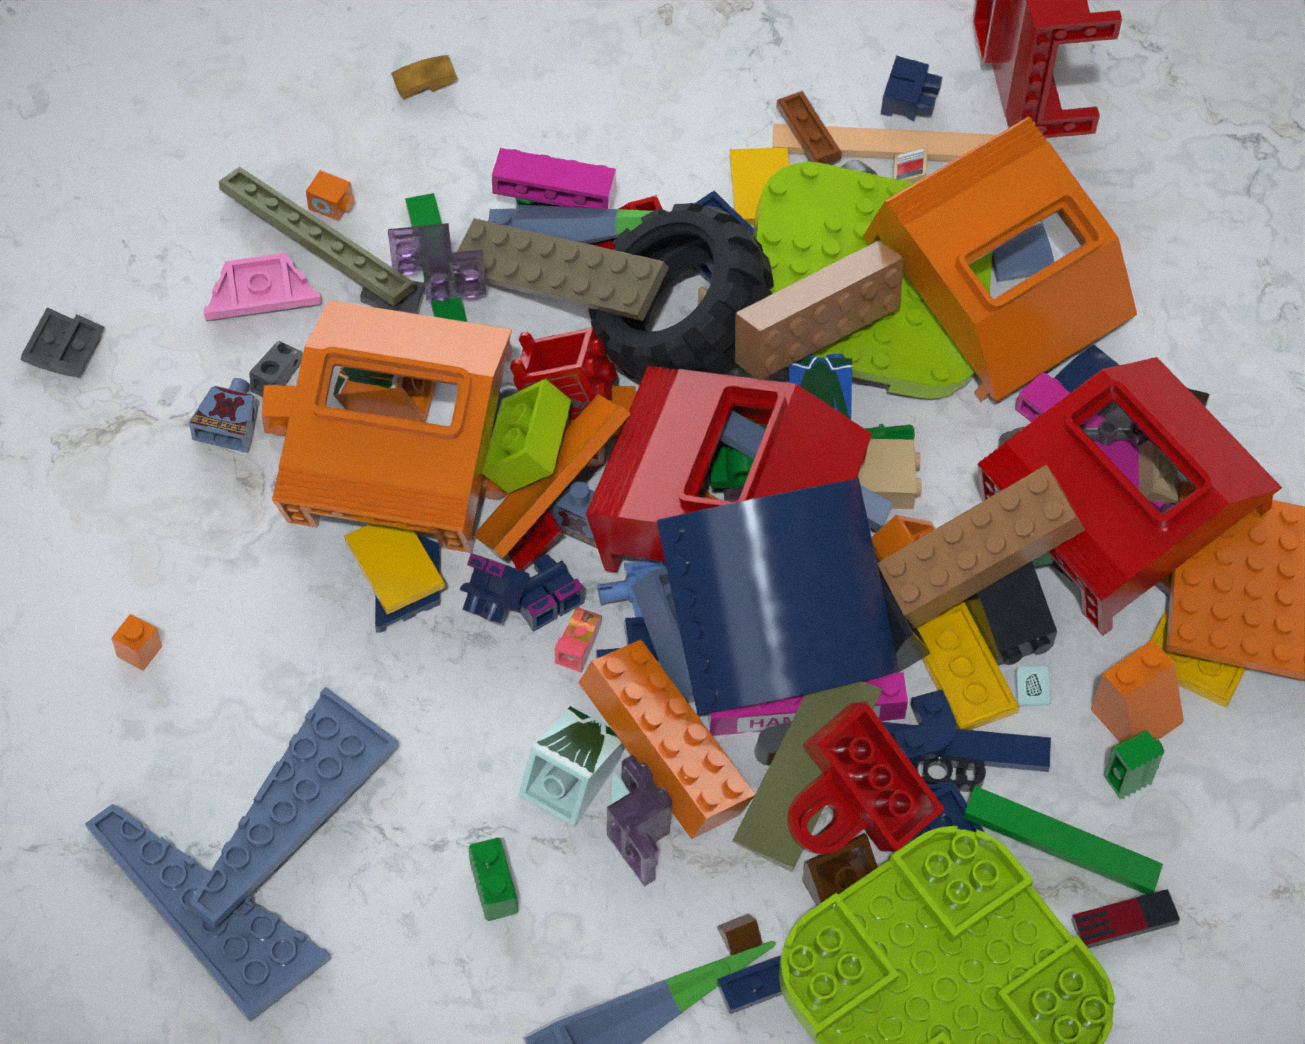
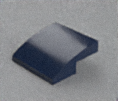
(1083, 368)

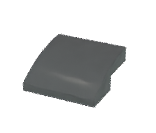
(62, 343)

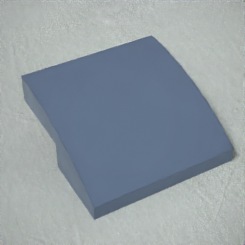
(1023, 255)

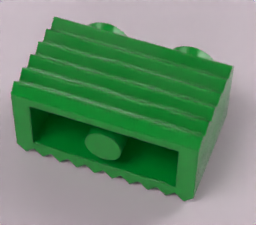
(1133, 764)
(493, 879)

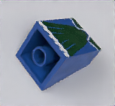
(826, 379)

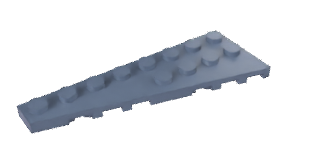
(315, 775)
(247, 954)

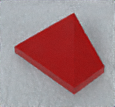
(535, 540)

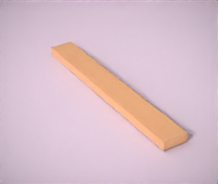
(888, 142)

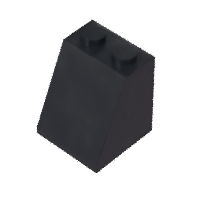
(1014, 616)

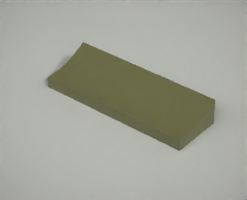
(791, 770)

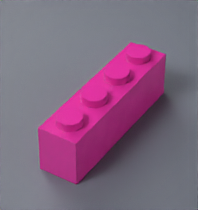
(553, 180)

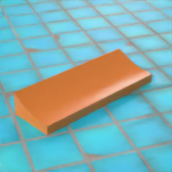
(527, 504)

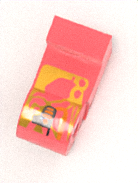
(578, 639)

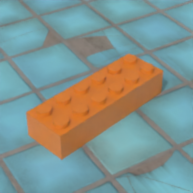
(667, 736)

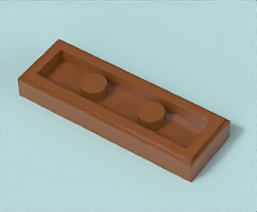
(808, 128)

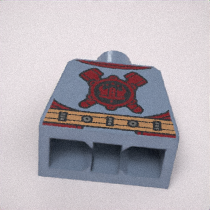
(226, 417)
(570, 512)

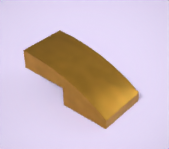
(430, 73)

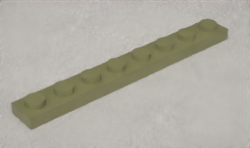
(317, 236)

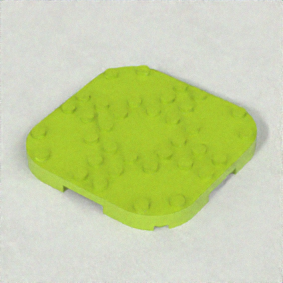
(819, 216)
(944, 952)

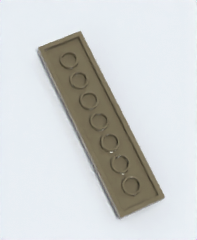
(566, 269)

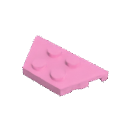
(259, 287)

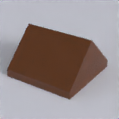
(838, 870)

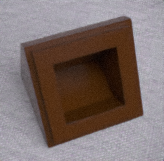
(740, 934)

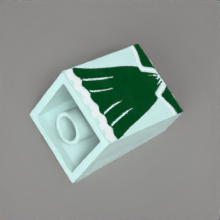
(570, 765)

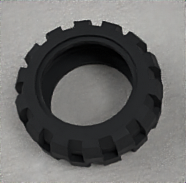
(706, 337)

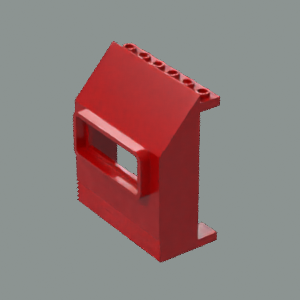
(1022, 47)
(673, 438)
(1125, 537)

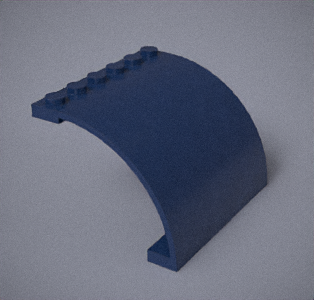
(778, 596)

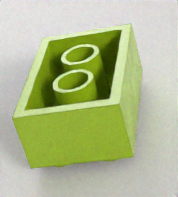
(527, 436)

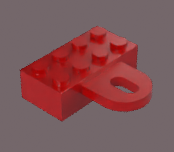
(864, 784)

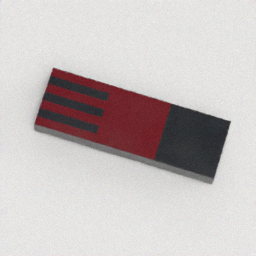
(1126, 919)

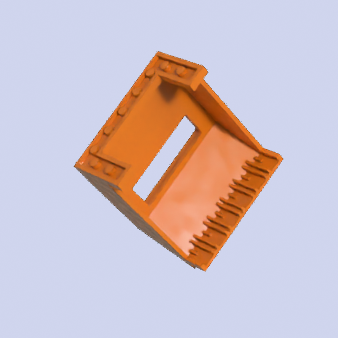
(979, 206)
(385, 465)

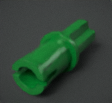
(893, 432)

